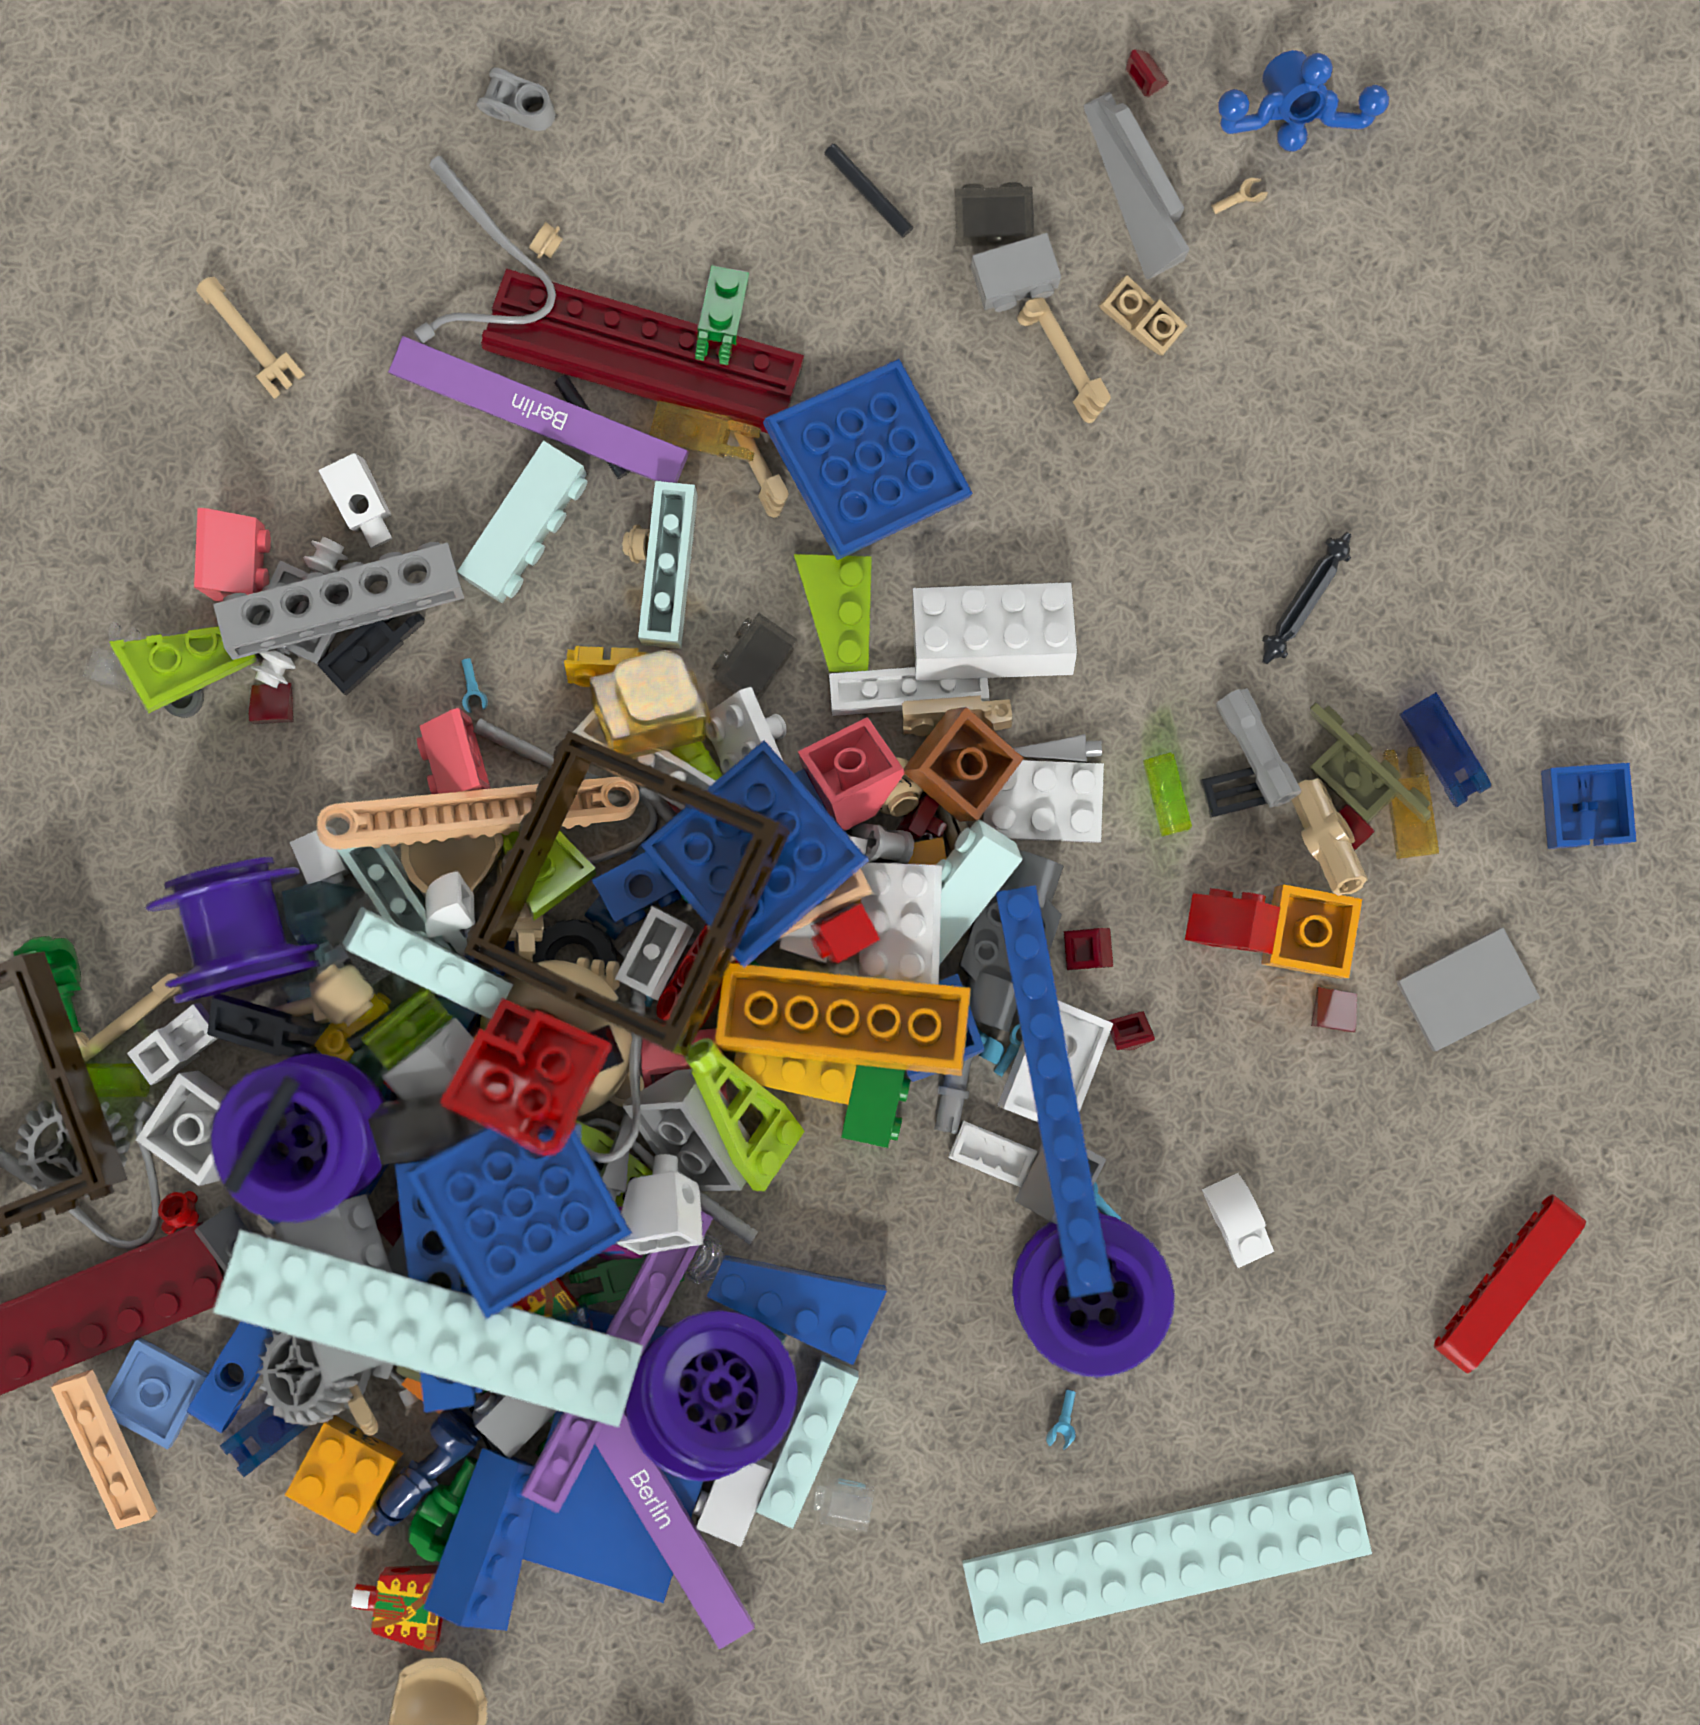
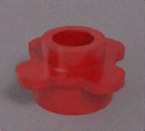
(178, 1211)

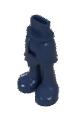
(455, 1437)

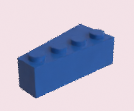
(806, 1305)
(485, 1546)

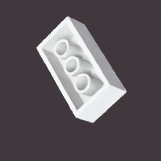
(994, 631)

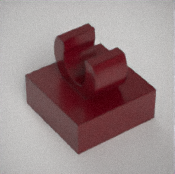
(922, 822)

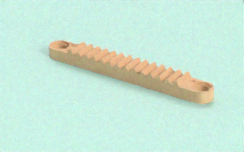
(464, 814)

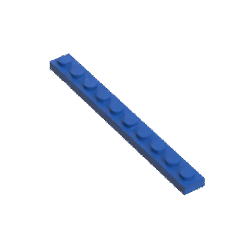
(1053, 1092)

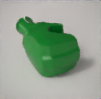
(63, 965)
(437, 1514)

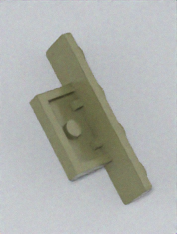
(1357, 775)

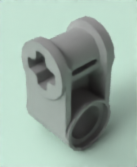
(510, 98)
(885, 844)

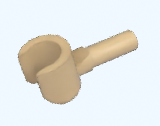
(1240, 196)

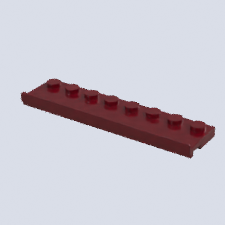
(639, 352)
(106, 1307)

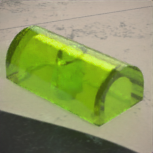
(1167, 794)
(406, 1027)
(118, 1080)

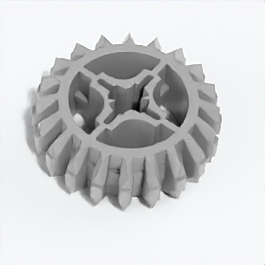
(42, 1158)
(298, 1393)

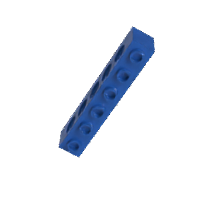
(615, 884)
(421, 1263)

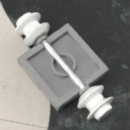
(315, 649)

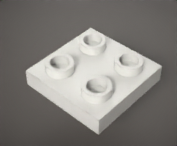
(740, 726)

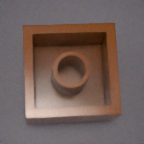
(963, 764)

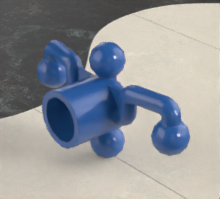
(1298, 97)

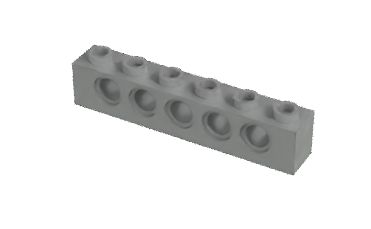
(325, 618)

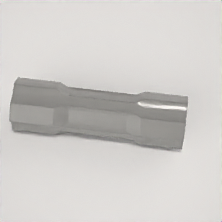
(1271, 773)

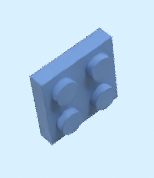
(154, 1392)

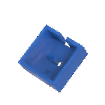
(1591, 787)

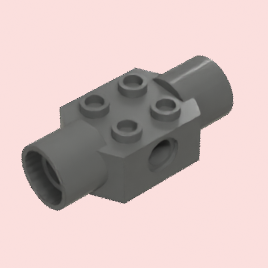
(985, 950)

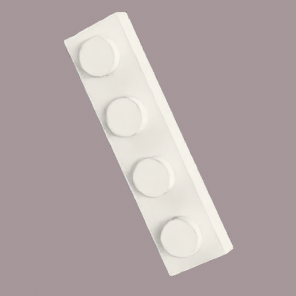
(889, 688)

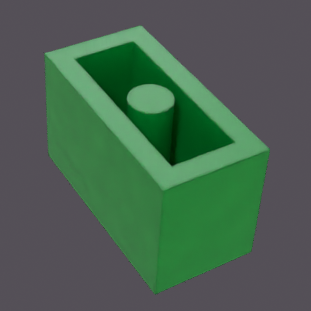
(874, 1105)

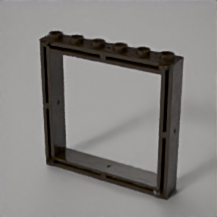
(525, 860)
(72, 1091)

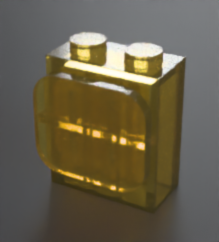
(649, 705)

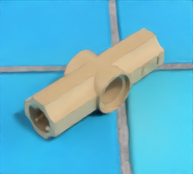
(1328, 838)

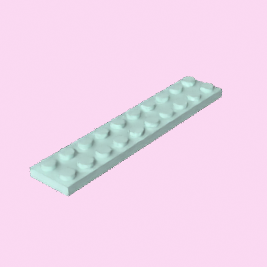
(427, 1328)
(1166, 1557)

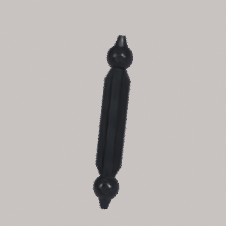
(1306, 598)

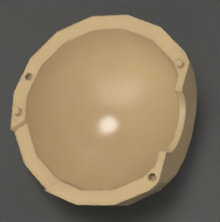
(468, 856)
(438, 1694)

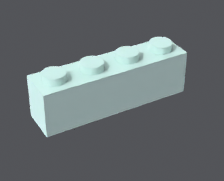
(523, 522)
(668, 565)
(971, 879)
(389, 888)
(426, 963)
(807, 1441)

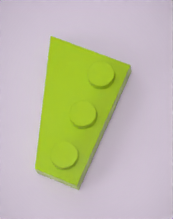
(839, 607)
(175, 664)
(560, 875)

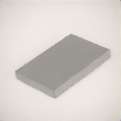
(1468, 989)

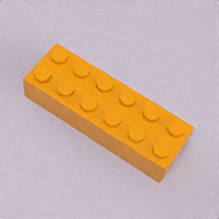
(843, 1019)

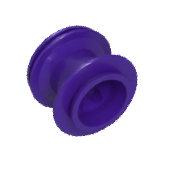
(233, 928)
(339, 1105)
(1095, 1347)
(746, 1364)

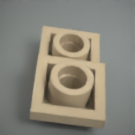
(1141, 316)

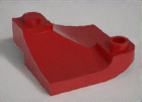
(526, 1076)

